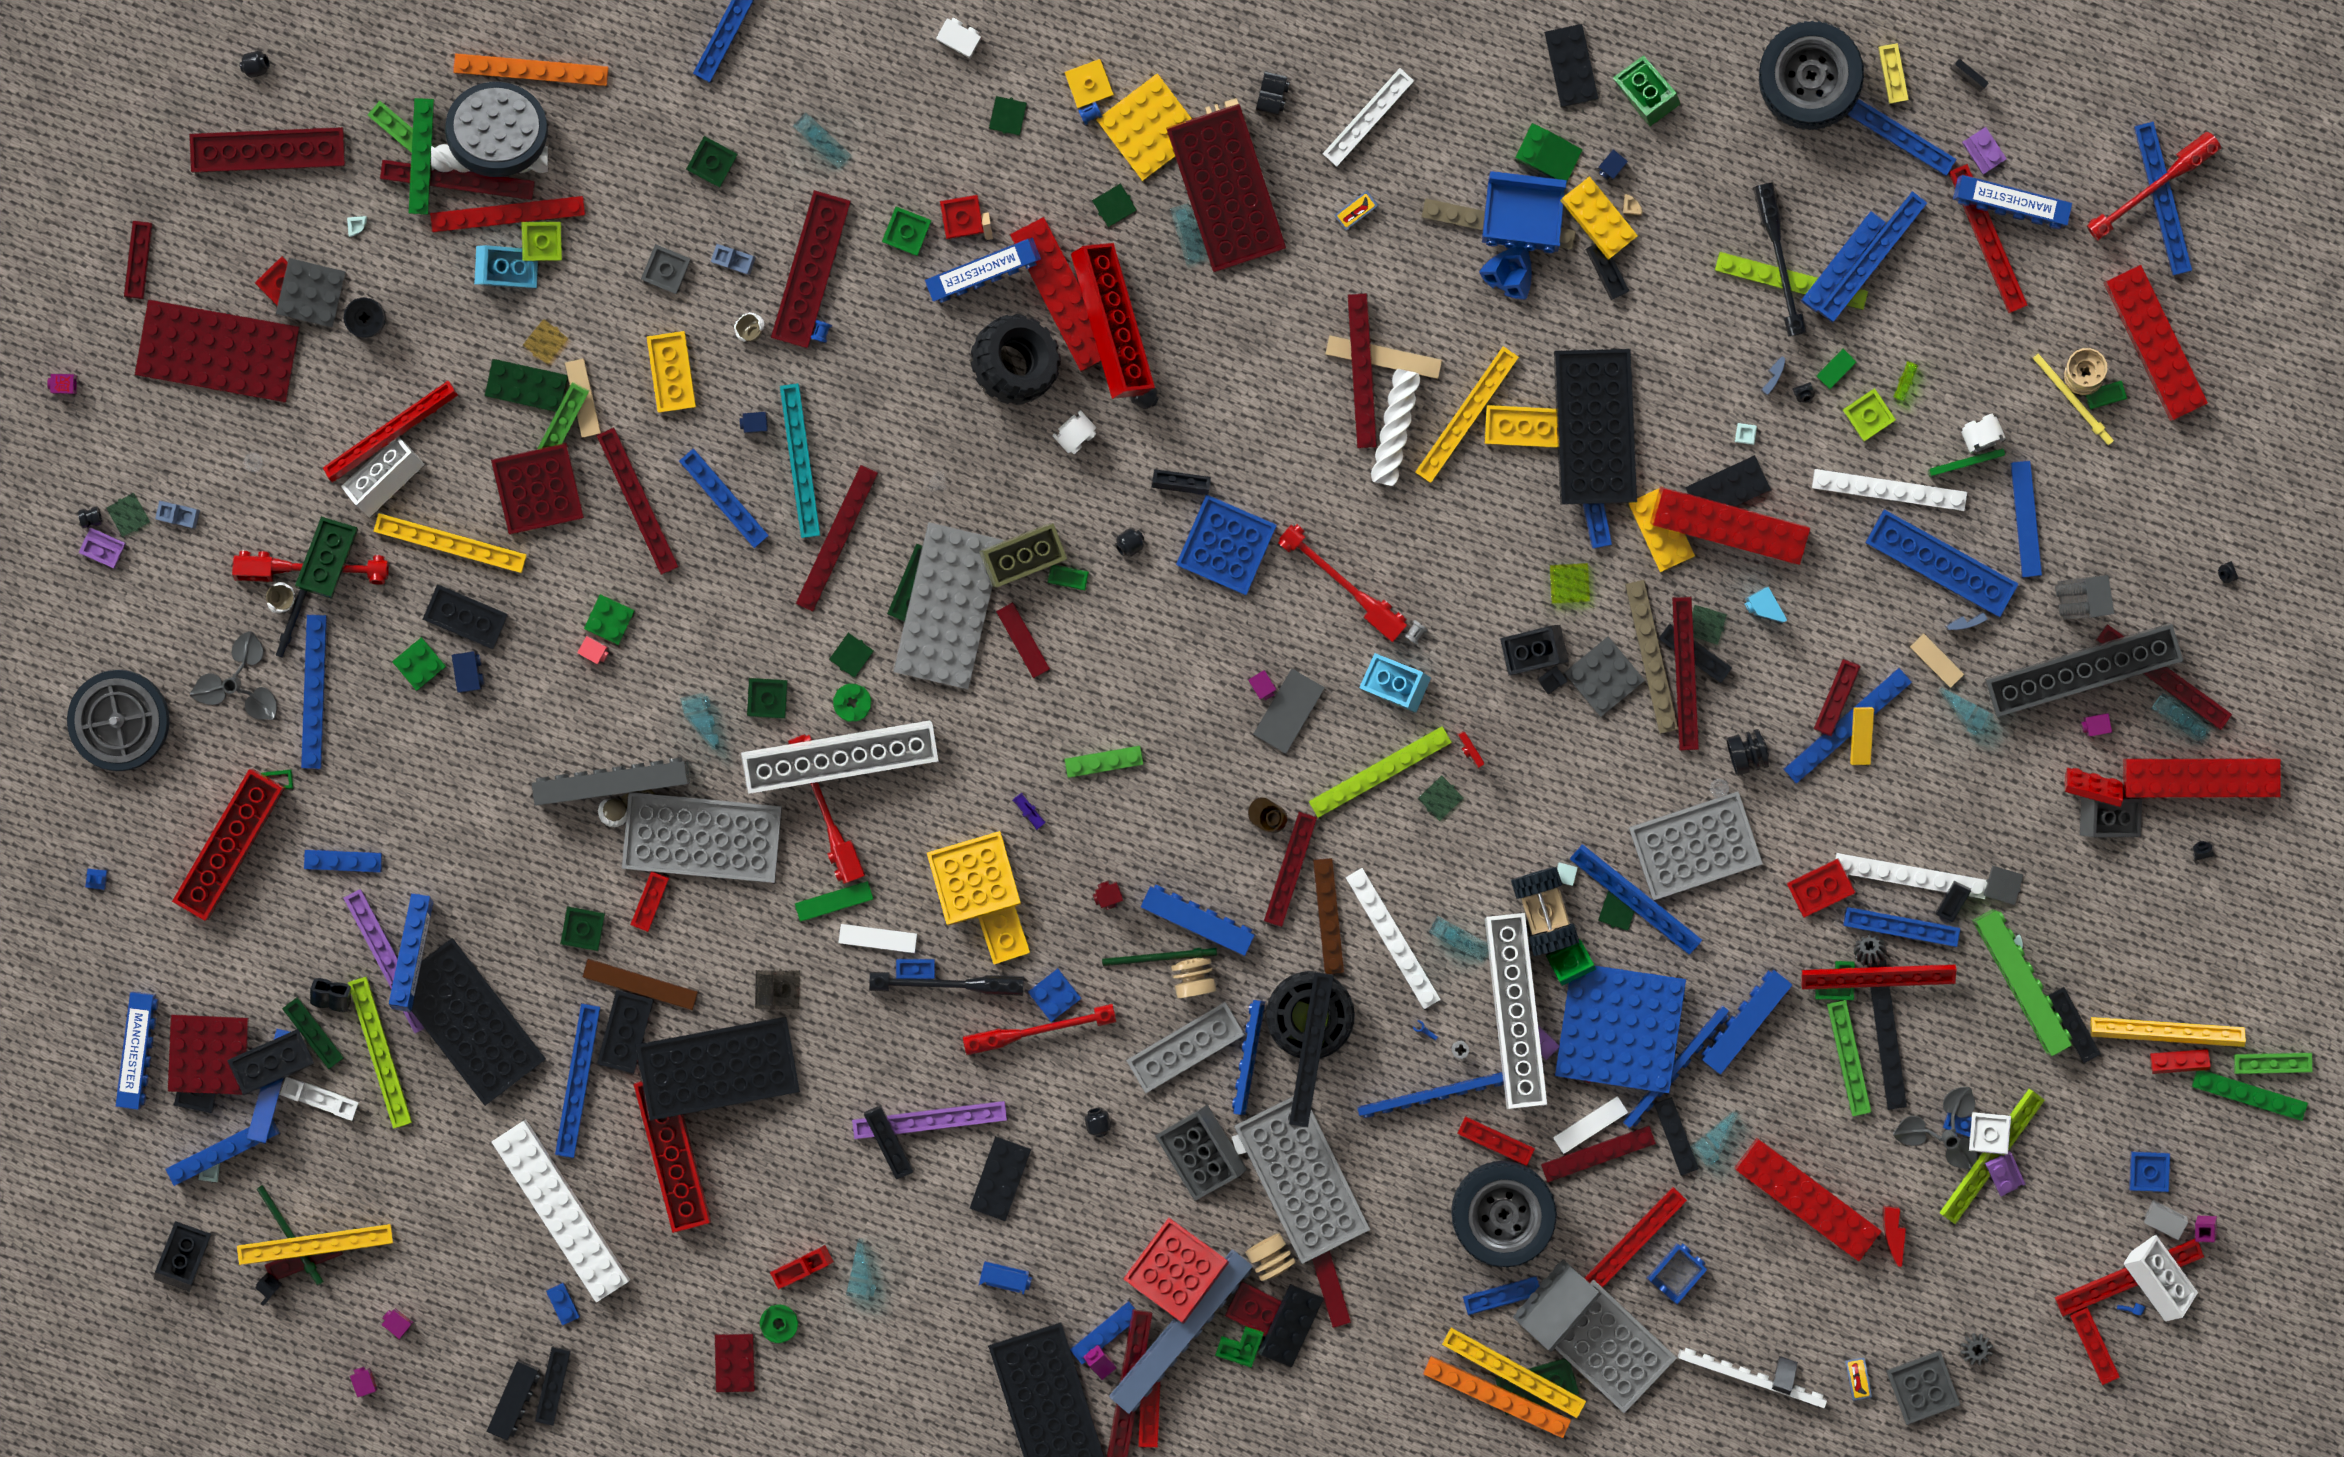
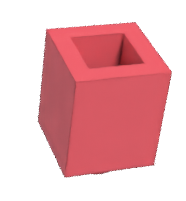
(593, 650)

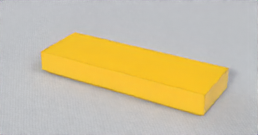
(1862, 736)

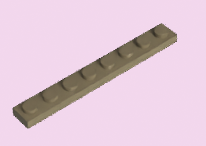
(1474, 218)
(1651, 656)

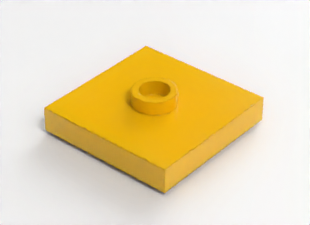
(1088, 83)

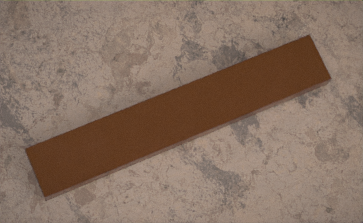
(640, 984)

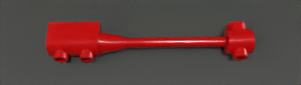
(2188, 160)
(263, 568)
(1377, 613)
(842, 852)
(1000, 1038)

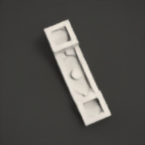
(319, 1098)

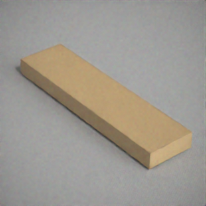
(587, 414)

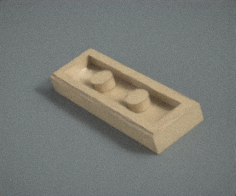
(1936, 660)

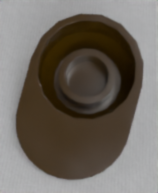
(1267, 815)

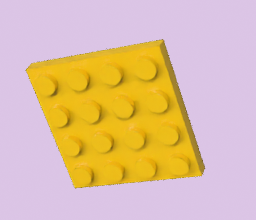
(1140, 124)
(973, 878)

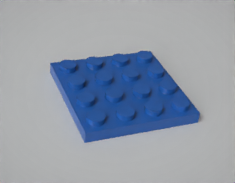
(1226, 544)

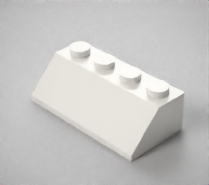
(382, 476)
(2161, 1279)

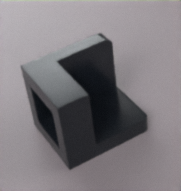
(1552, 680)
(268, 1287)

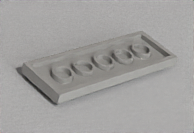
(1185, 1047)

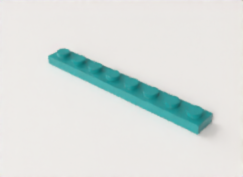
(800, 460)

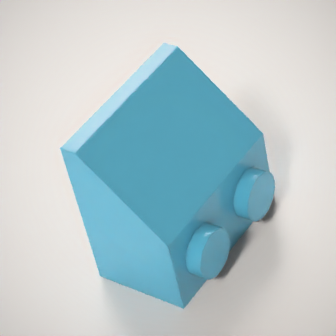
(1764, 605)

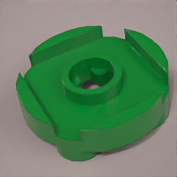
(862, 705)
(789, 1319)

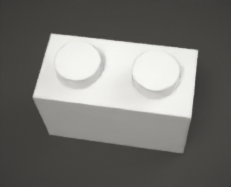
(959, 38)

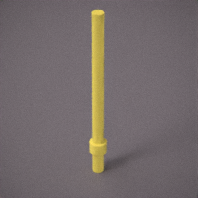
(2097, 428)

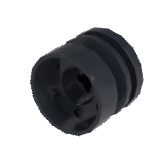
(356, 309)
(1747, 752)

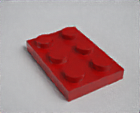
(2094, 786)
(1821, 887)

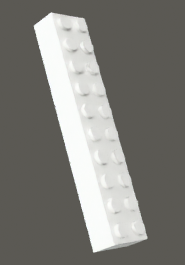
(839, 757)
(1515, 1011)
(561, 1211)

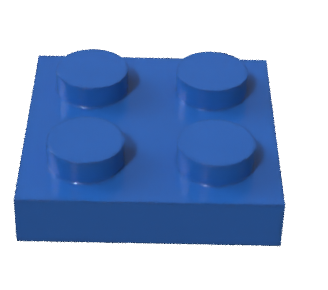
(1054, 995)
(2149, 1171)

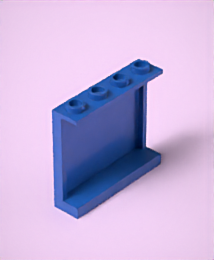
(1523, 212)

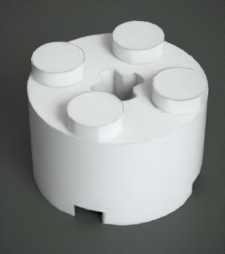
(1074, 432)
(1982, 434)

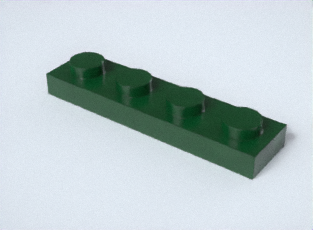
(313, 1033)

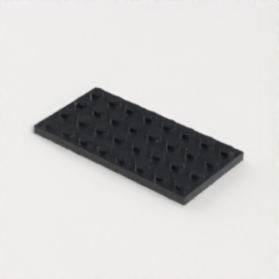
(1595, 426)
(471, 1023)
(717, 1068)
(1045, 1395)

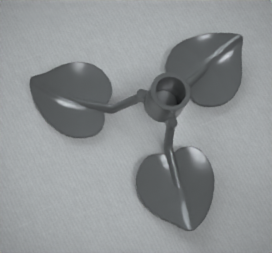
(212, 691)
(1959, 1103)

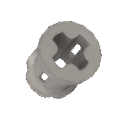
(1415, 632)
(1463, 1054)

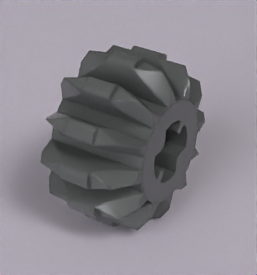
(1870, 950)
(1980, 1355)

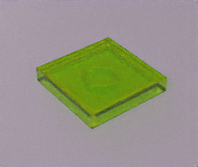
(1569, 583)

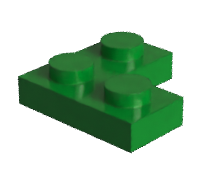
(1837, 993)
(1243, 1351)

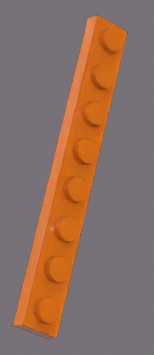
(531, 69)
(1497, 1397)

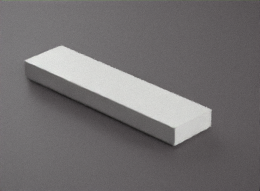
(877, 938)
(1590, 1124)

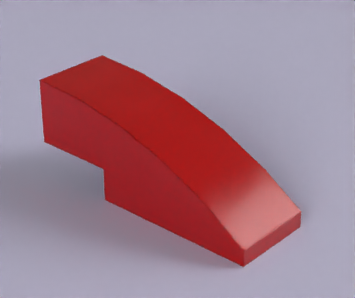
(1893, 1233)
(801, 1267)

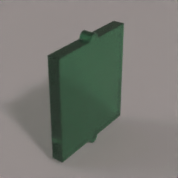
(128, 514)
(1707, 624)
(1440, 798)

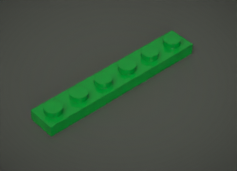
(421, 156)
(2249, 1094)

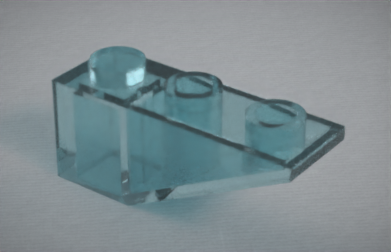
(696, 712)
(2181, 717)

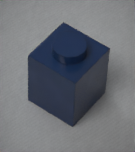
(1611, 165)
(754, 422)

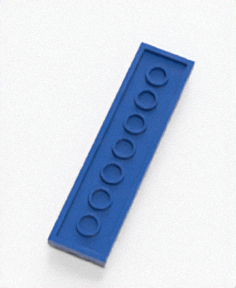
(1941, 563)

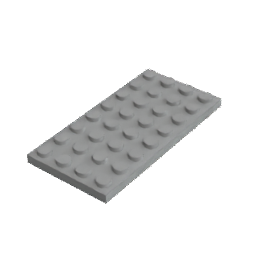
(946, 607)
(701, 837)
(1301, 1181)

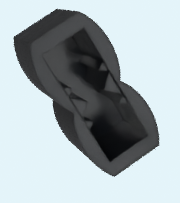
(1272, 92)
(330, 995)

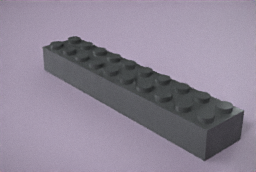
(2085, 597)
(2084, 669)

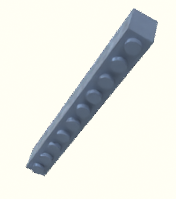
(1177, 1336)

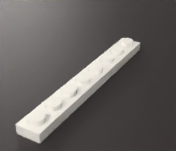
(1889, 490)
(1909, 875)
(1393, 938)
(1744, 1374)

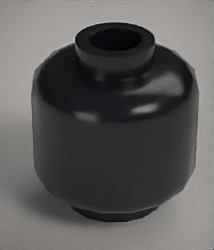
(254, 64)
(1147, 400)
(1129, 542)
(1097, 1122)

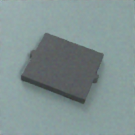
(2003, 885)

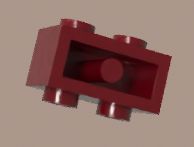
(1107, 895)

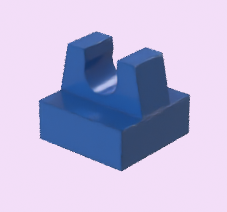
(96, 879)

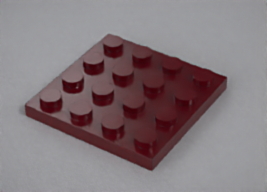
(537, 488)
(201, 1053)

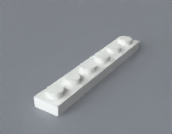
(1368, 117)

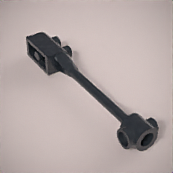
(1771, 219)
(988, 985)

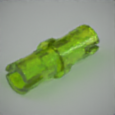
(1905, 381)

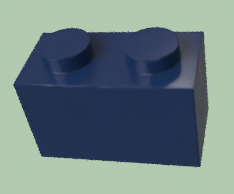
(467, 671)

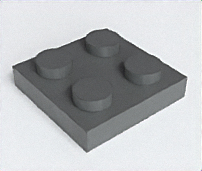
(665, 269)

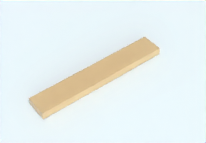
(1388, 357)

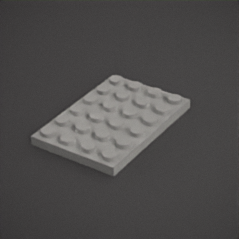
(1695, 845)
(1615, 1351)

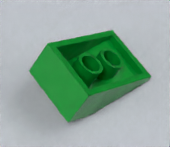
(1647, 90)
(1548, 153)

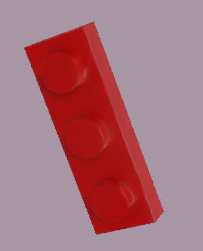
(649, 901)
(2180, 1061)

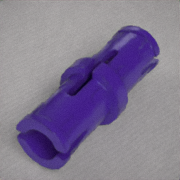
(1028, 811)

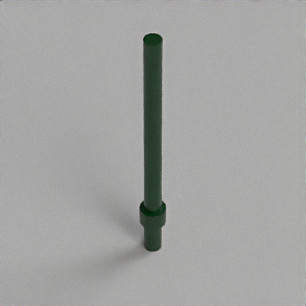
(1195, 953)
(309, 1266)

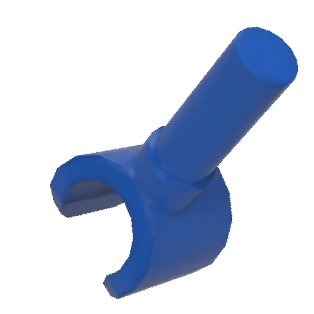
(1425, 1031)
(2138, 1309)

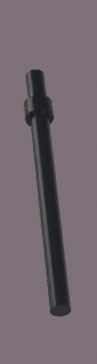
(285, 637)

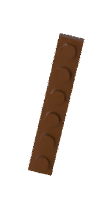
(1328, 916)

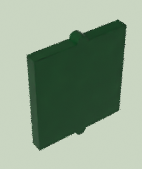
(1007, 115)
(1114, 205)
(851, 655)
(1616, 912)

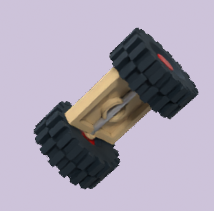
(1545, 911)

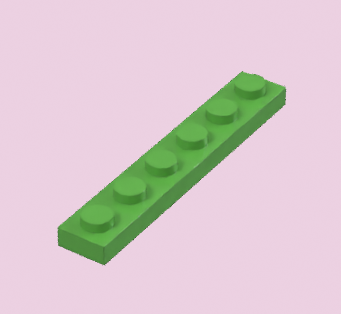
(1848, 1058)

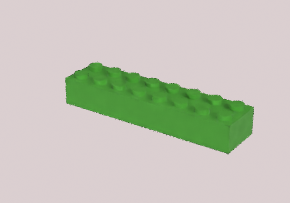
(2022, 982)

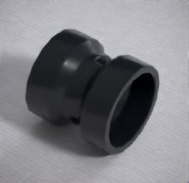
(90, 517)

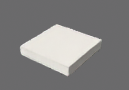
(1990, 1133)

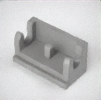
(2165, 1220)

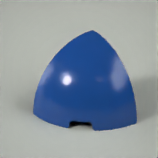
(1509, 272)

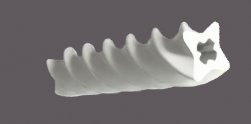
(444, 161)
(1396, 420)

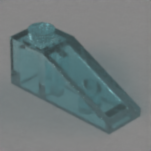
(821, 140)
(1187, 234)
(1969, 714)
(1459, 938)
(1712, 1142)
(861, 1277)

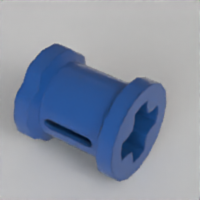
(1090, 113)
(821, 331)

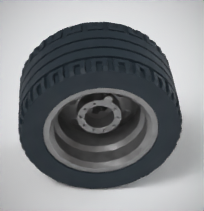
(1812, 41)
(1511, 1246)

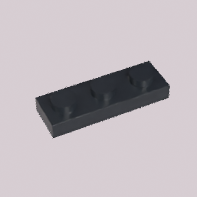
(1607, 272)
(1181, 482)

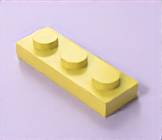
(1893, 73)

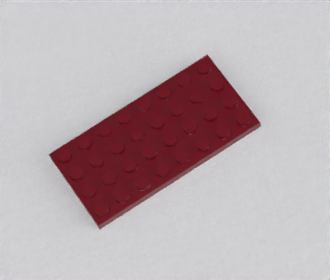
(1226, 187)
(217, 350)

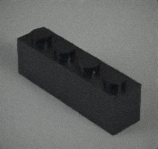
(513, 1399)

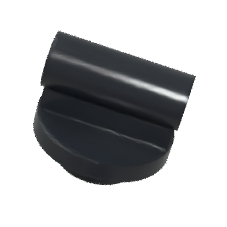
(1804, 392)
(2227, 572)
(2202, 850)

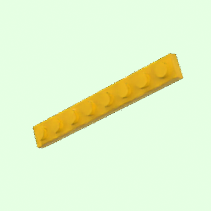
(1466, 414)
(450, 543)
(2167, 1032)
(314, 1244)
(1514, 1372)

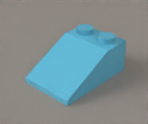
(504, 267)
(1395, 682)

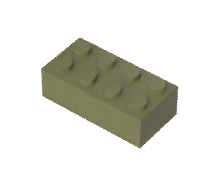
(1023, 555)

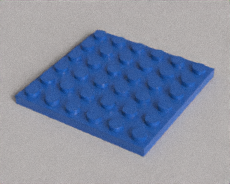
(1621, 1029)

